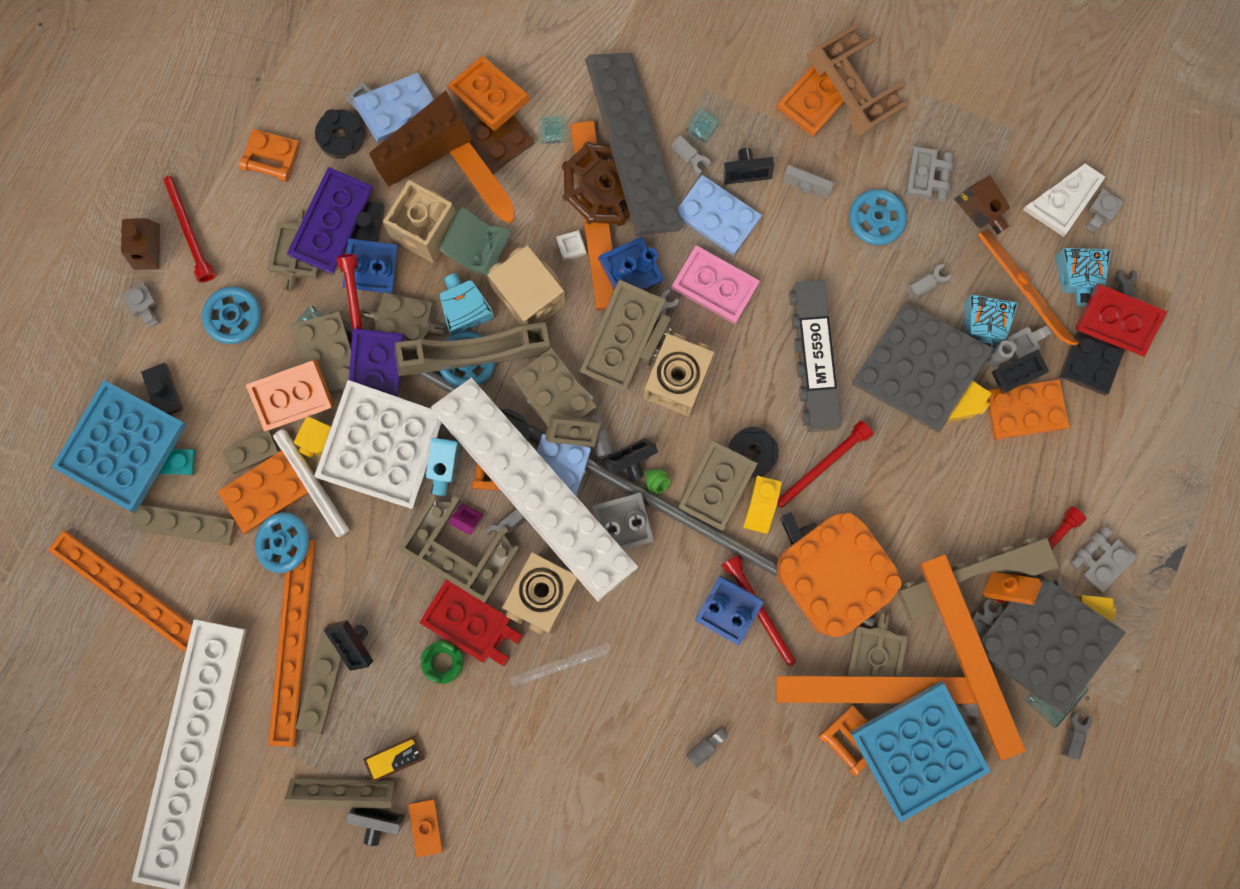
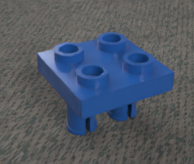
(632, 264)
(375, 265)
(729, 610)

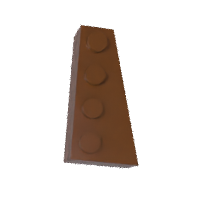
(421, 140)

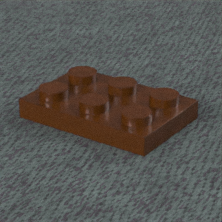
(502, 145)

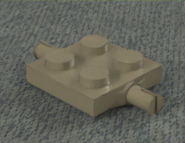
(284, 264)
(403, 316)
(877, 651)

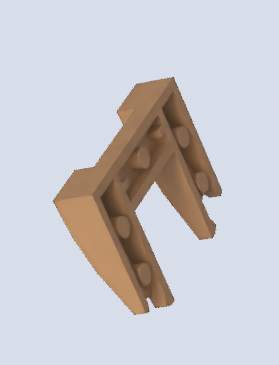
(832, 58)

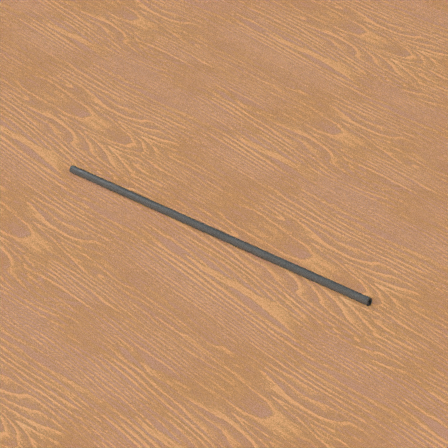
(648, 497)

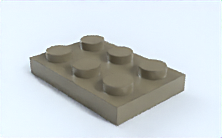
(328, 343)
(553, 388)
(717, 485)

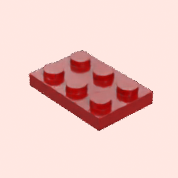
(1120, 320)

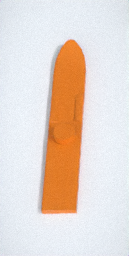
(484, 182)
(1023, 281)

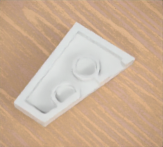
(1065, 201)

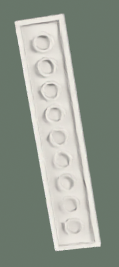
(534, 489)
(189, 755)

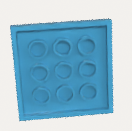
(119, 446)
(920, 751)

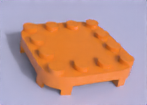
(838, 575)

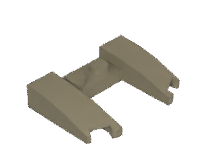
(422, 547)

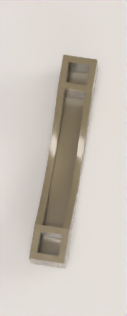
(430, 356)
(1027, 561)

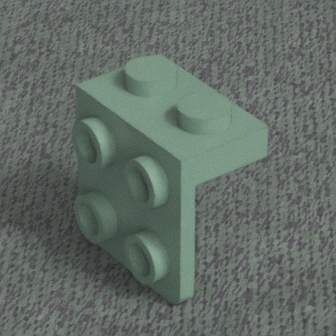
(474, 242)

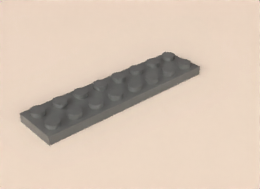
(633, 143)

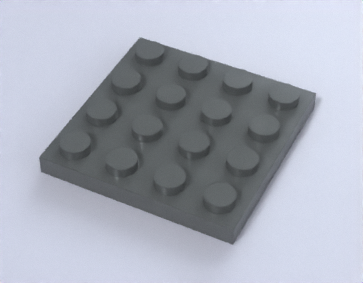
(922, 367)
(1051, 644)

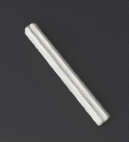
(311, 483)

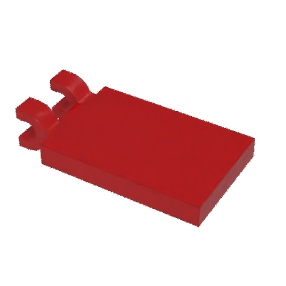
(469, 623)

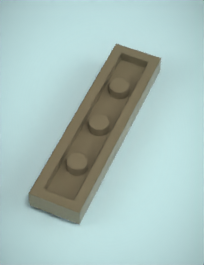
(183, 524)
(320, 687)
(340, 793)

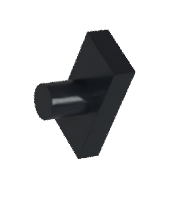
(747, 168)
(369, 222)
(1020, 371)
(162, 389)
(630, 458)
(792, 530)
(349, 644)
(375, 822)

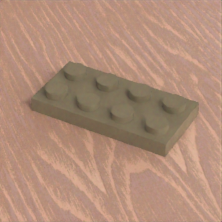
(622, 335)

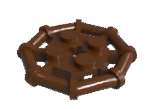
(590, 185)

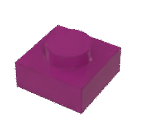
(466, 519)

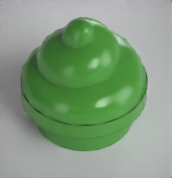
(657, 480)

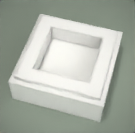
(571, 245)

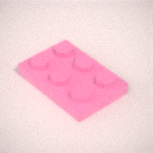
(715, 284)

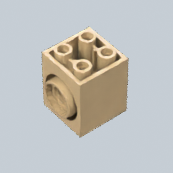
(419, 220)
(527, 287)
(680, 359)
(540, 612)

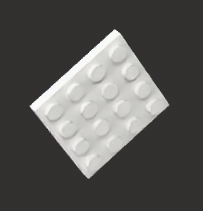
(378, 445)

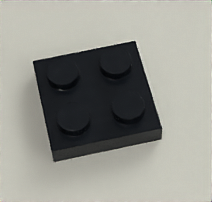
(1092, 363)

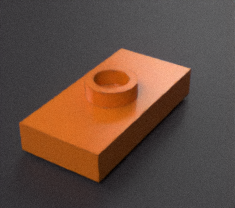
(1012, 588)
(425, 828)

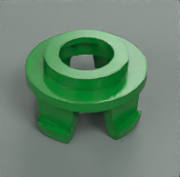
(427, 662)

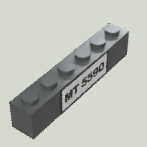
(815, 356)

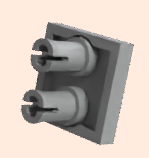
(625, 520)

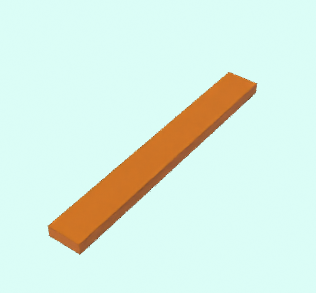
(597, 234)
(122, 589)
(291, 651)
(972, 657)
(864, 689)

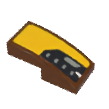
(393, 759)

